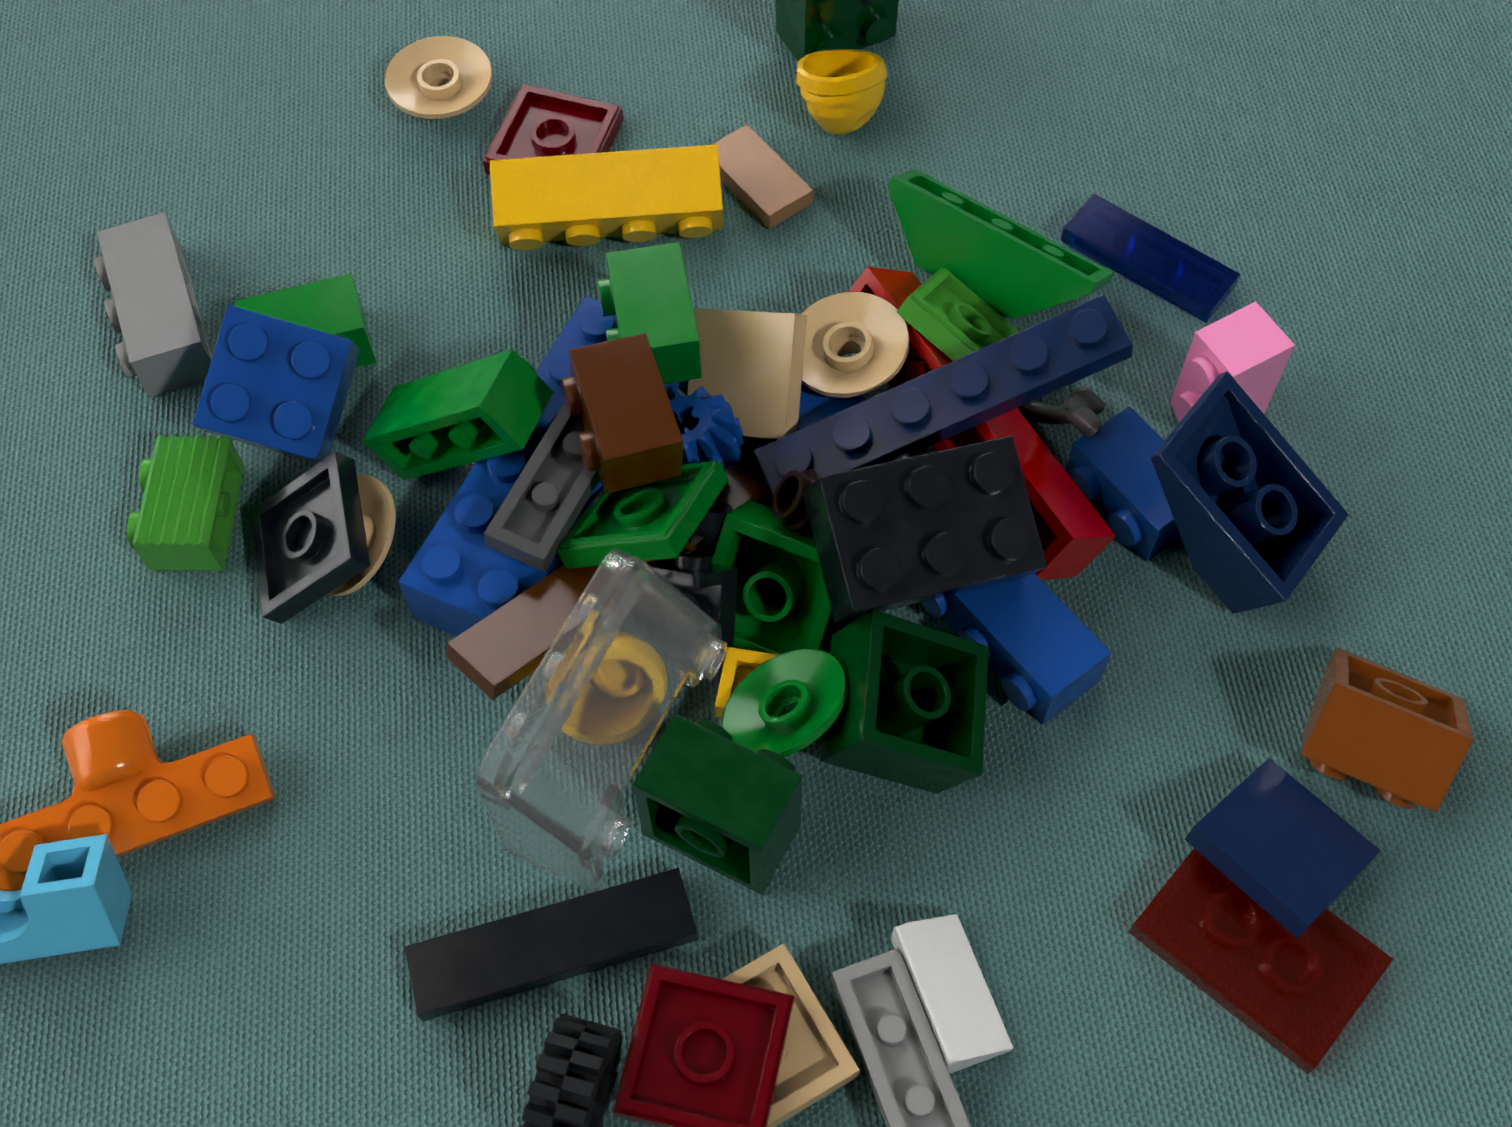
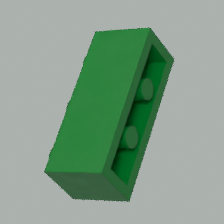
(459, 415)

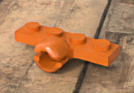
(134, 794)

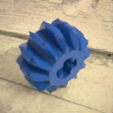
(707, 428)

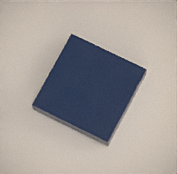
(1282, 846)

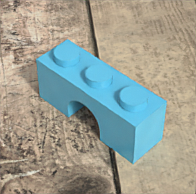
(68, 901)

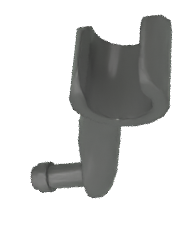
(1077, 409)

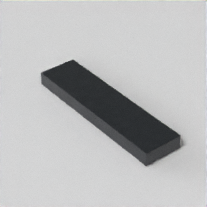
(549, 944)

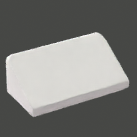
(952, 991)

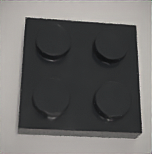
(309, 538)

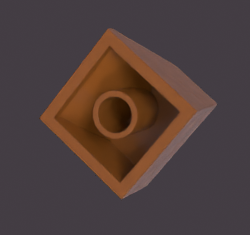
(1386, 731)

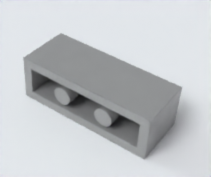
(153, 305)

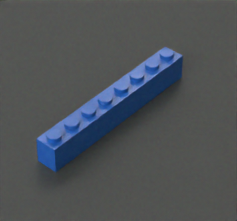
(1032, 636)

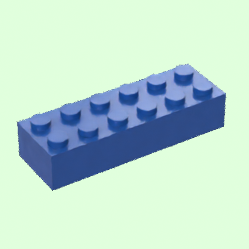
(454, 573)

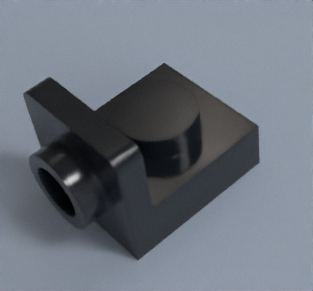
(706, 585)

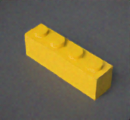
(606, 196)

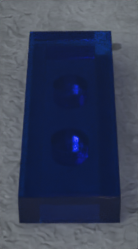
(1150, 257)

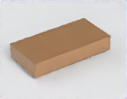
(761, 177)

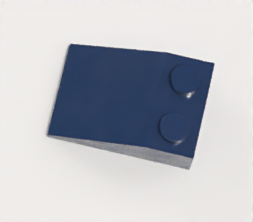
(1243, 499)

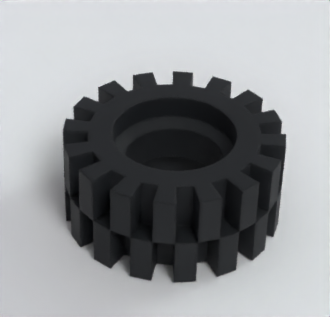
(574, 1075)

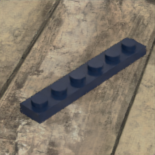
(956, 395)

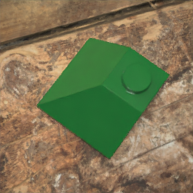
(779, 582)

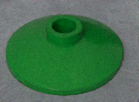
(787, 702)

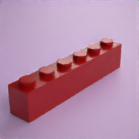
(1065, 519)

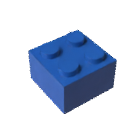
(276, 385)

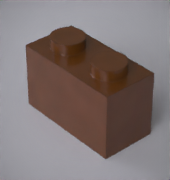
(624, 413)

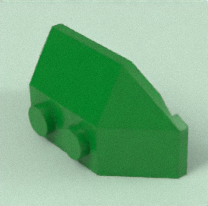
(987, 251)

